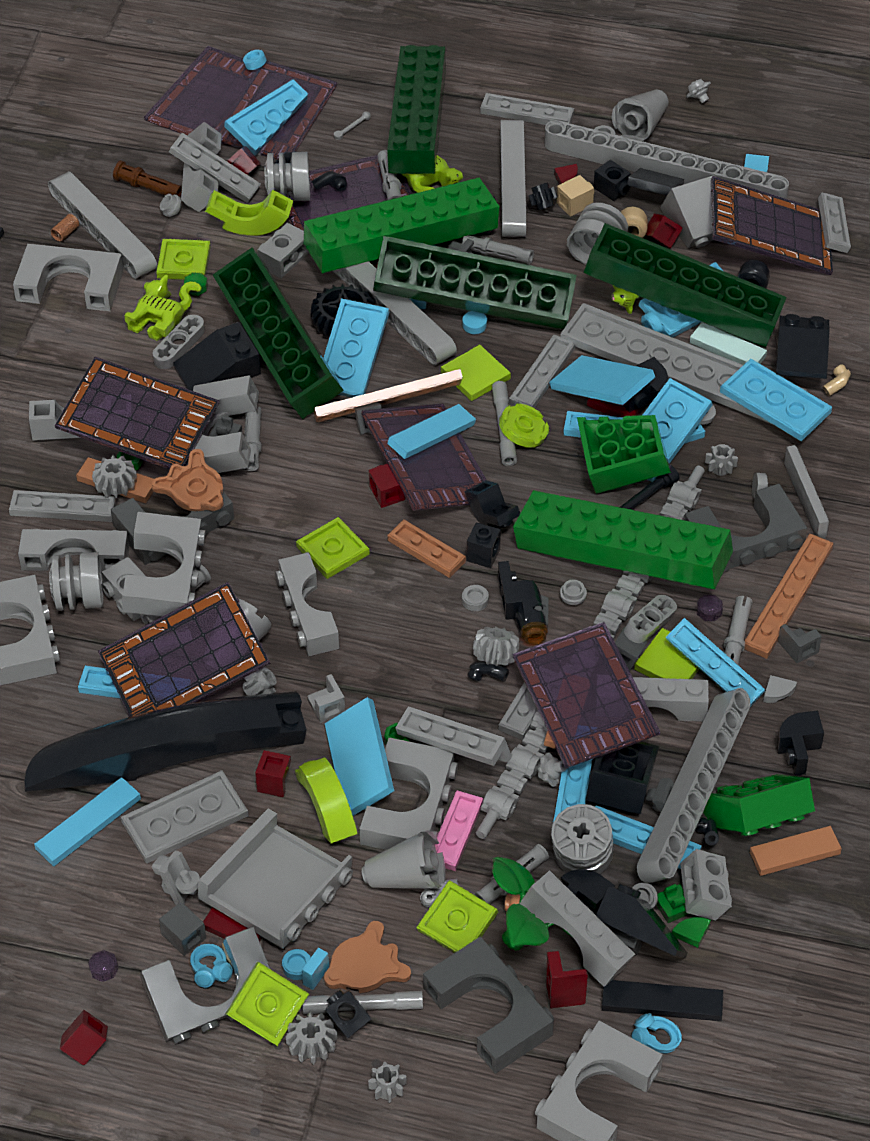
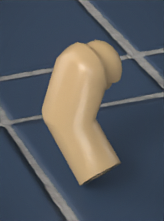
(841, 379)

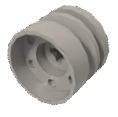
(288, 176)
(589, 227)
(76, 581)
(593, 850)

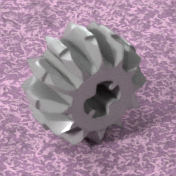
(114, 476)
(495, 646)
(305, 1047)

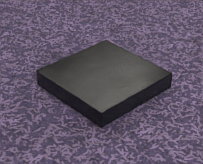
(653, 181)

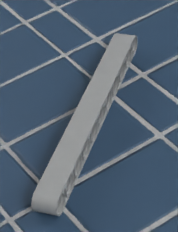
(635, 154)

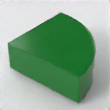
(692, 930)

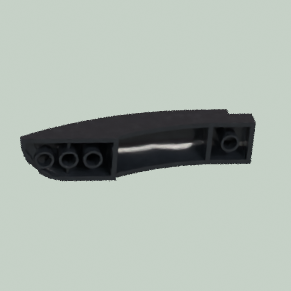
(166, 739)

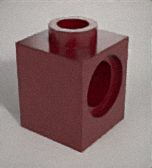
(385, 486)

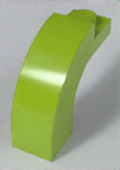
(250, 219)
(328, 799)

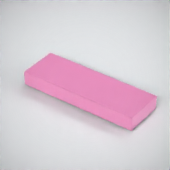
(458, 827)

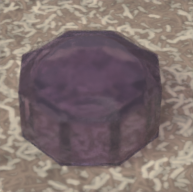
(709, 607)
(103, 965)

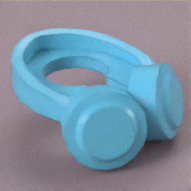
(206, 976)
(654, 1023)

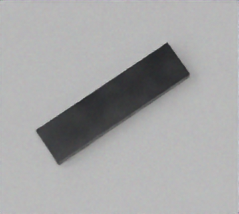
(663, 1000)

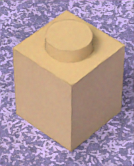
(575, 195)

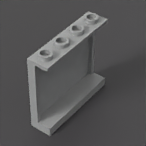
(273, 881)

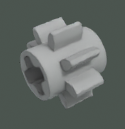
(721, 459)
(260, 682)
(387, 1090)

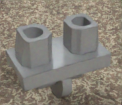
(176, 876)

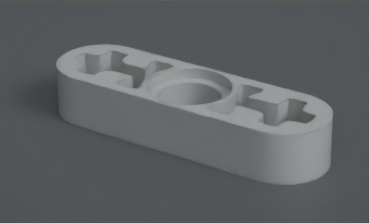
(175, 351)
(648, 626)

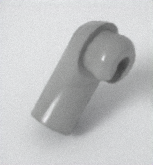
(429, 895)

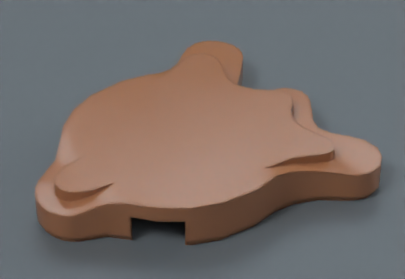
(192, 486)
(365, 962)

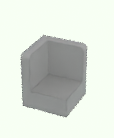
(327, 702)

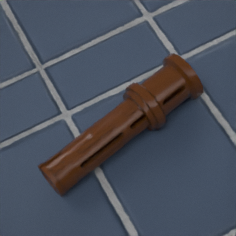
(138, 177)

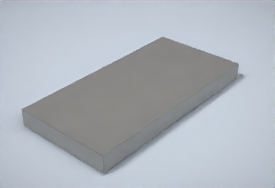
(184, 816)

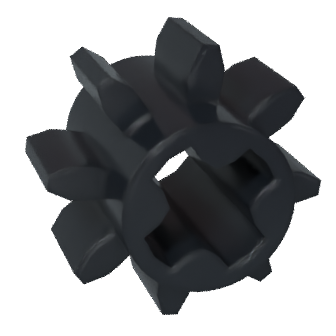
(543, 196)

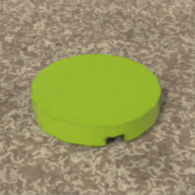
(523, 425)

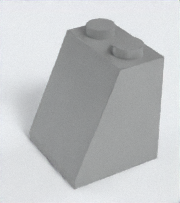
(691, 209)

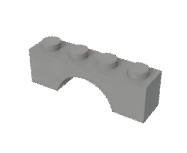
(196, 183)
(42, 420)
(40, 545)
(315, 627)
(682, 697)
(601, 949)

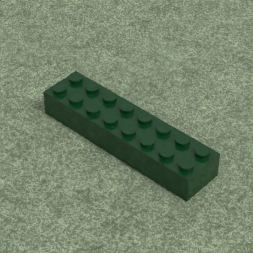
(417, 110)
(474, 282)
(684, 285)
(277, 333)

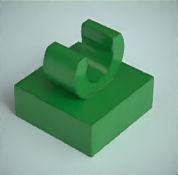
(672, 903)

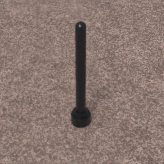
(660, 481)

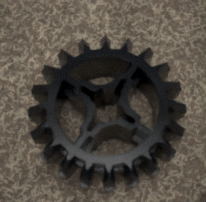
(326, 305)

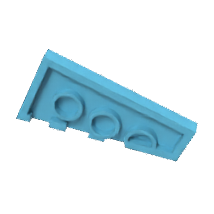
(264, 118)

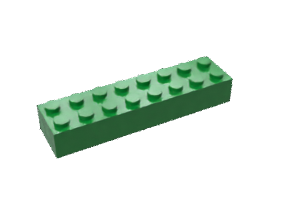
(421, 217)
(624, 539)

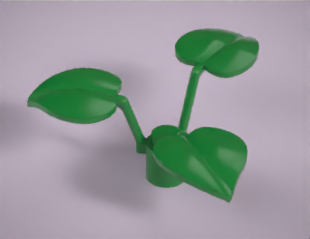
(522, 925)

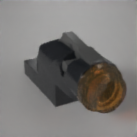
(524, 603)

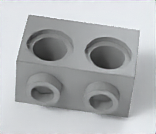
(705, 884)

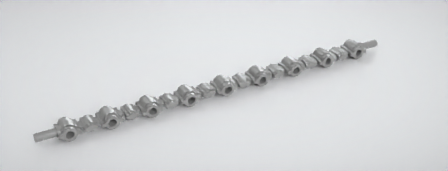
(618, 605)

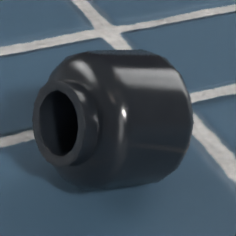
(755, 272)

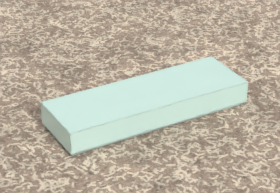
(726, 345)

